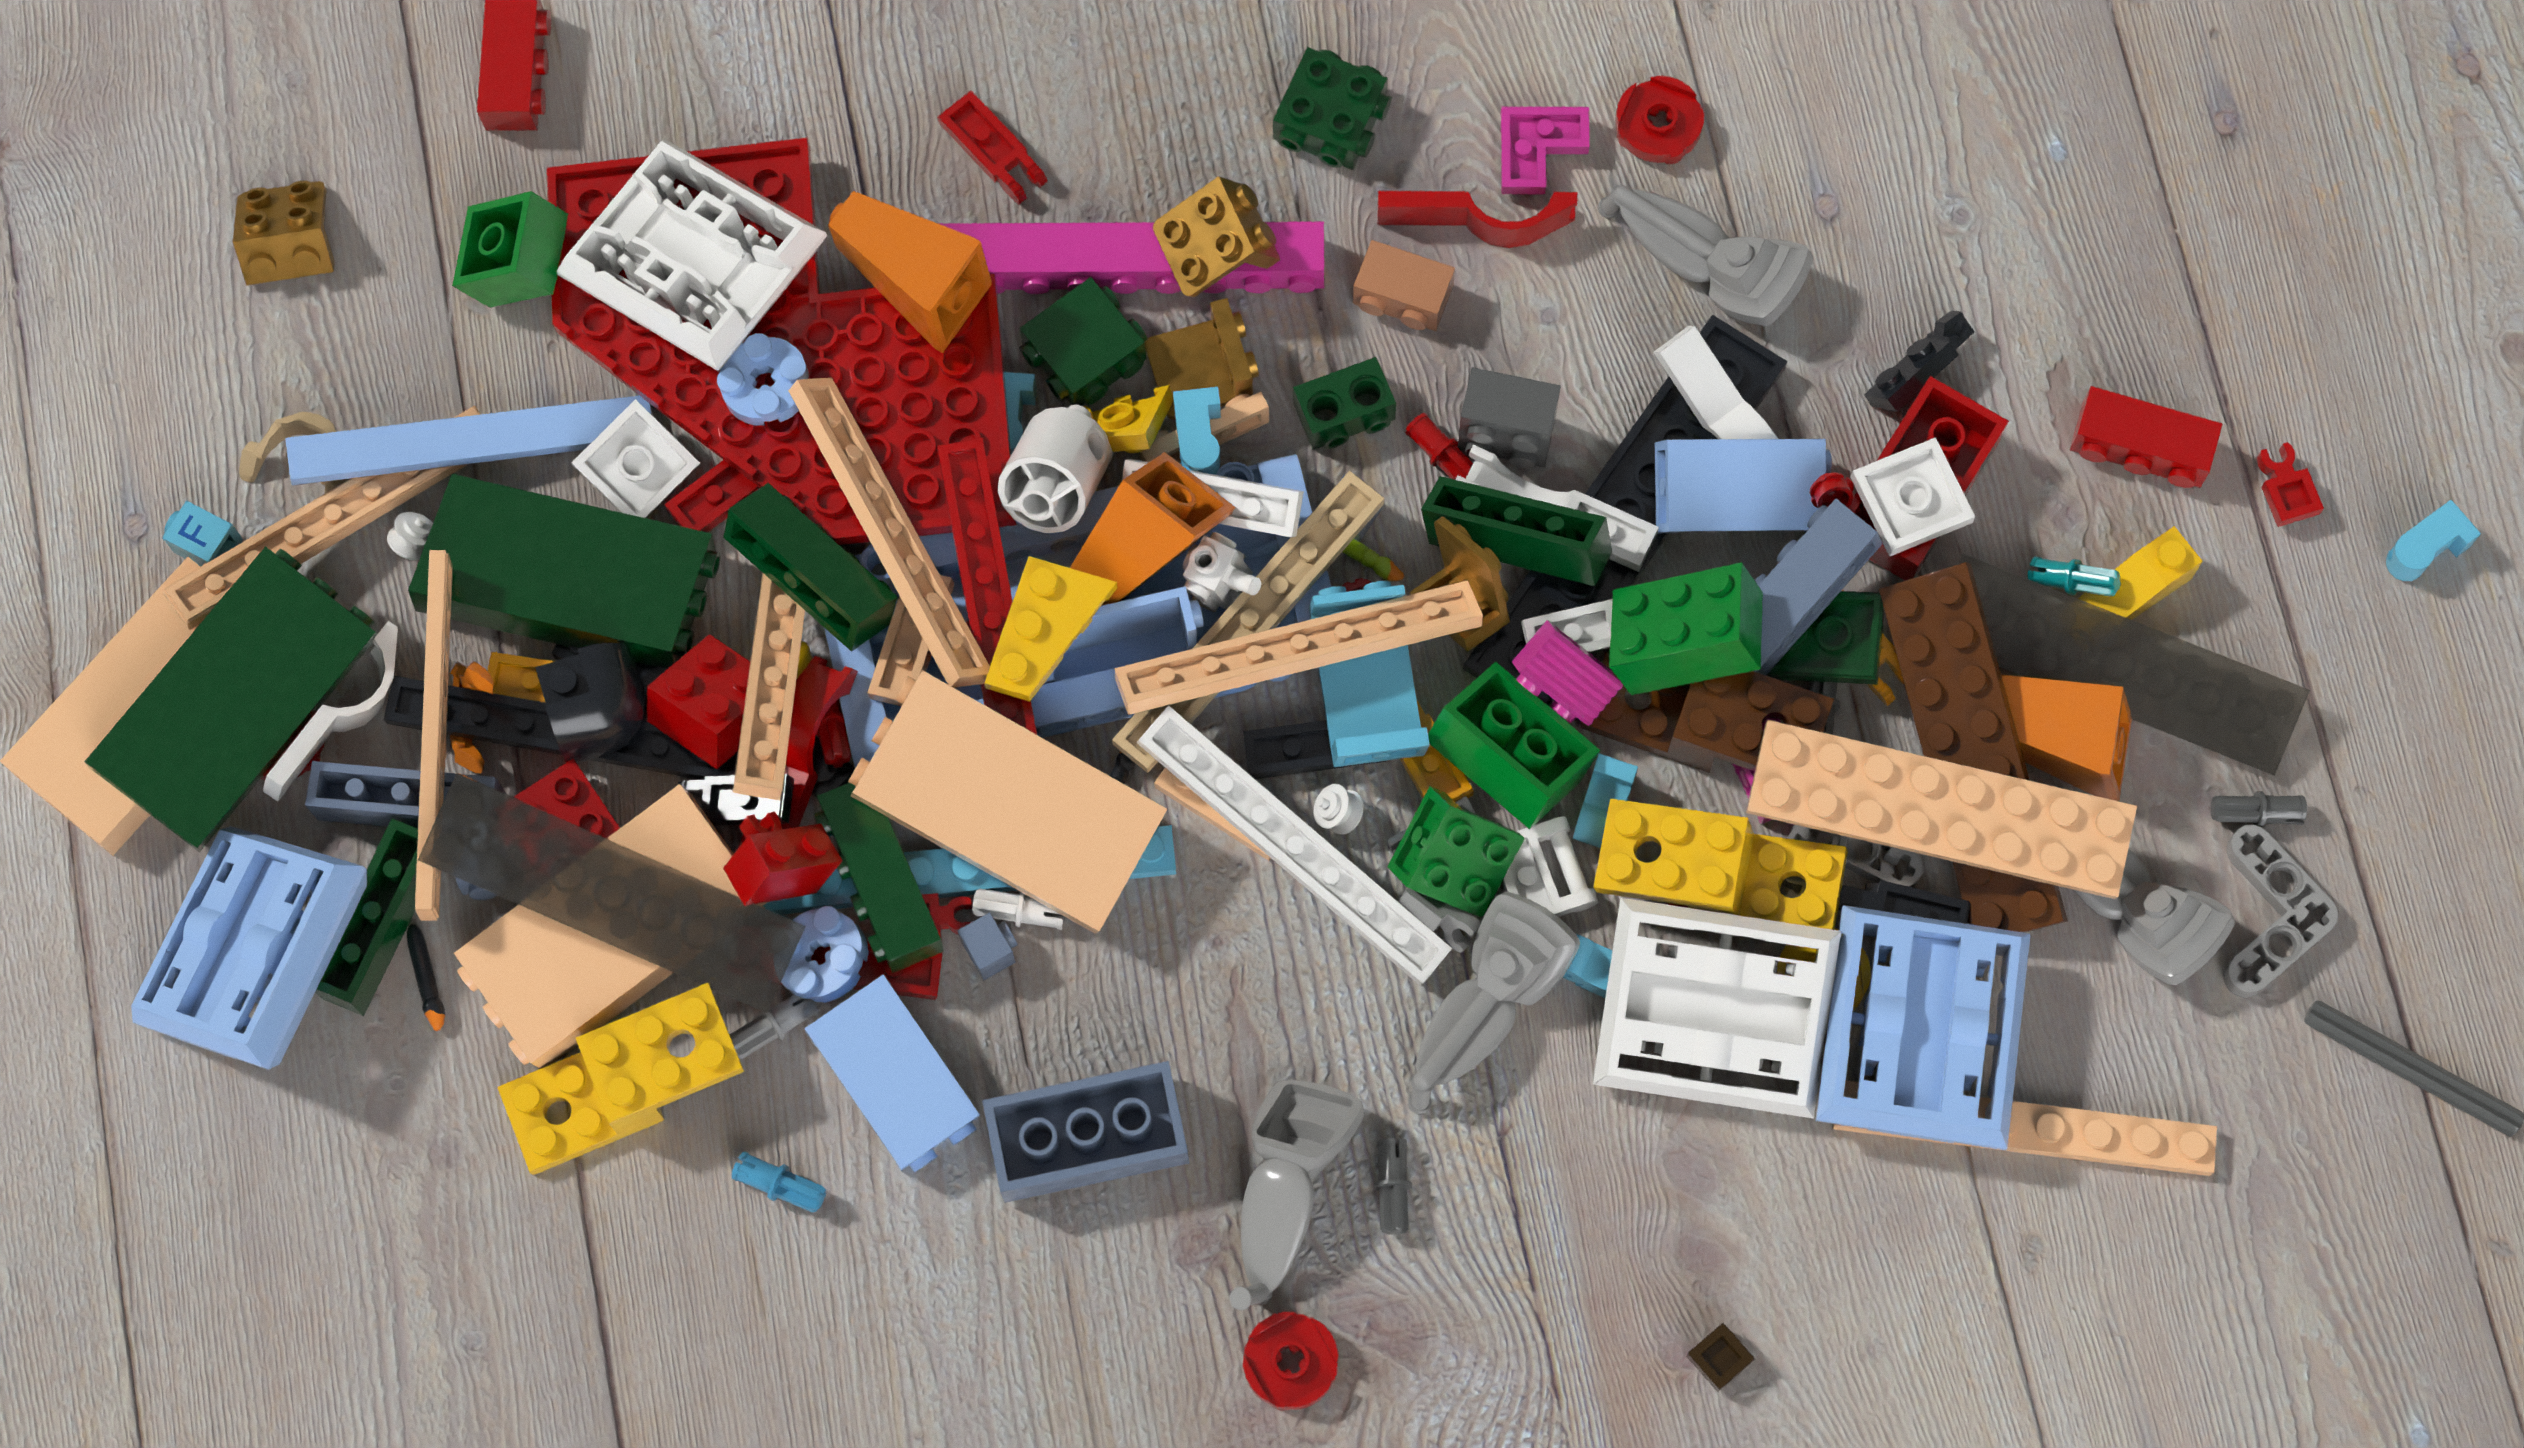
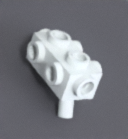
(1217, 573)

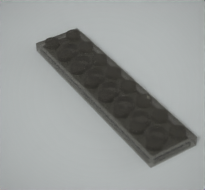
(2163, 677)
(611, 892)

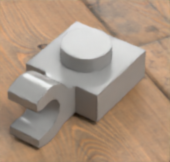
(1437, 913)

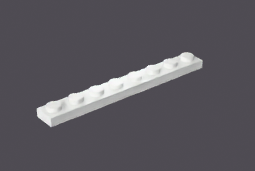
(1294, 845)

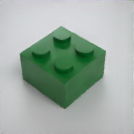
(510, 249)

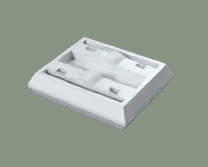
(690, 259)
(1716, 1008)

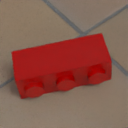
(513, 65)
(2145, 437)

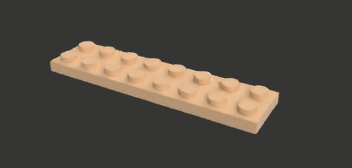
(1941, 809)

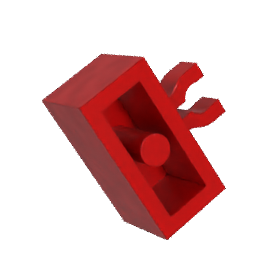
(780, 861)

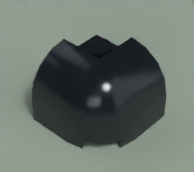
(593, 700)

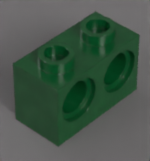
(1339, 394)

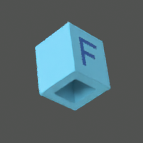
(199, 534)

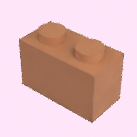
(1403, 286)

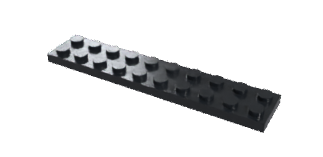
(1630, 486)

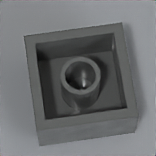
(1509, 417)

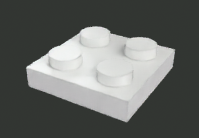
(635, 462)
(1912, 496)

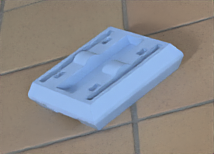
(251, 944)
(1925, 1028)

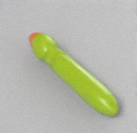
(1381, 565)

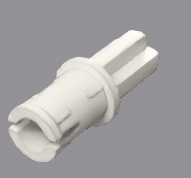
(1015, 909)

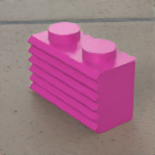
(1567, 674)

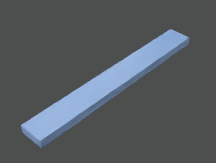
(451, 441)

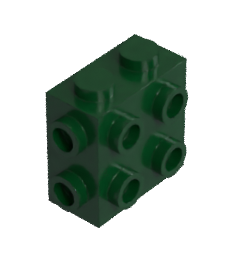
(1331, 109)
(1083, 344)

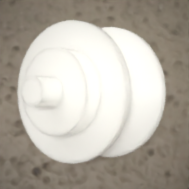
(409, 535)
(1338, 809)

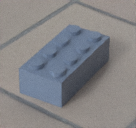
(1085, 1131)

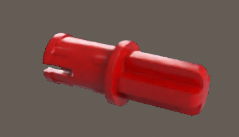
(1440, 449)
(834, 737)

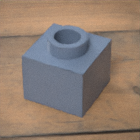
(988, 945)

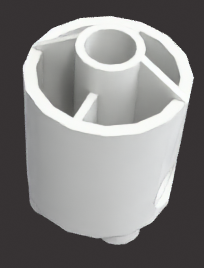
(1055, 469)

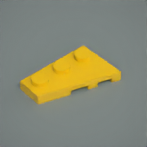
(1134, 424)
(1043, 622)

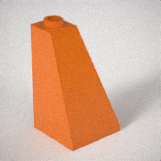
(916, 264)
(1150, 524)
(2072, 731)

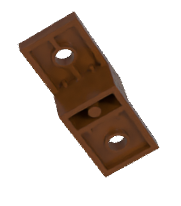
(1710, 718)

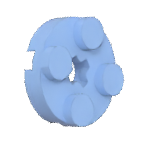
(756, 357)
(844, 960)

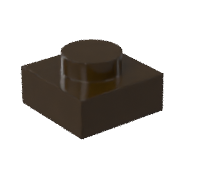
(1720, 1357)

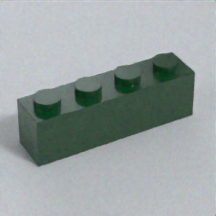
(1523, 529)
(810, 566)
(881, 879)
(376, 922)

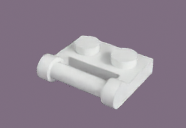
(1531, 876)

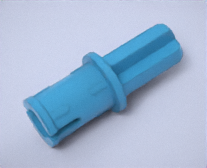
(778, 1182)

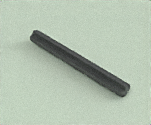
(2414, 1068)

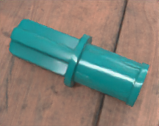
(2075, 577)

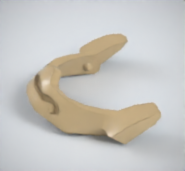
(300, 423)

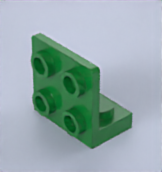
(1454, 854)

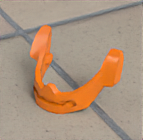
(474, 678)

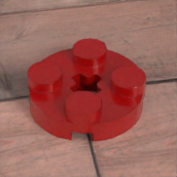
(1663, 143)
(1298, 1334)

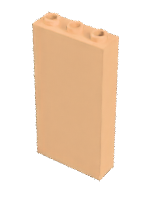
(58, 743)
(1006, 801)
(561, 983)

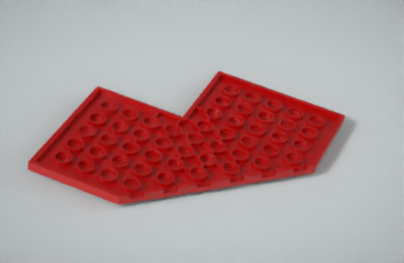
(885, 370)

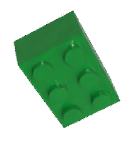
(1686, 629)
(1512, 745)

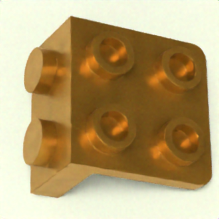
(282, 233)
(1214, 235)
(1205, 356)
(1481, 567)

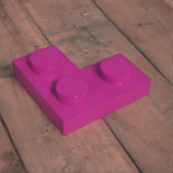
(1532, 134)

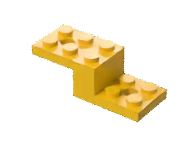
(1717, 865)
(620, 1079)

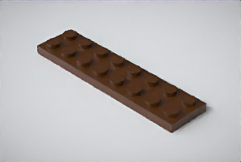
(1965, 721)

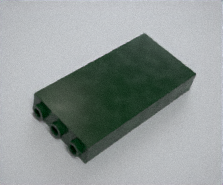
(568, 570)
(233, 697)

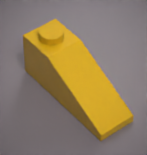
(2150, 575)

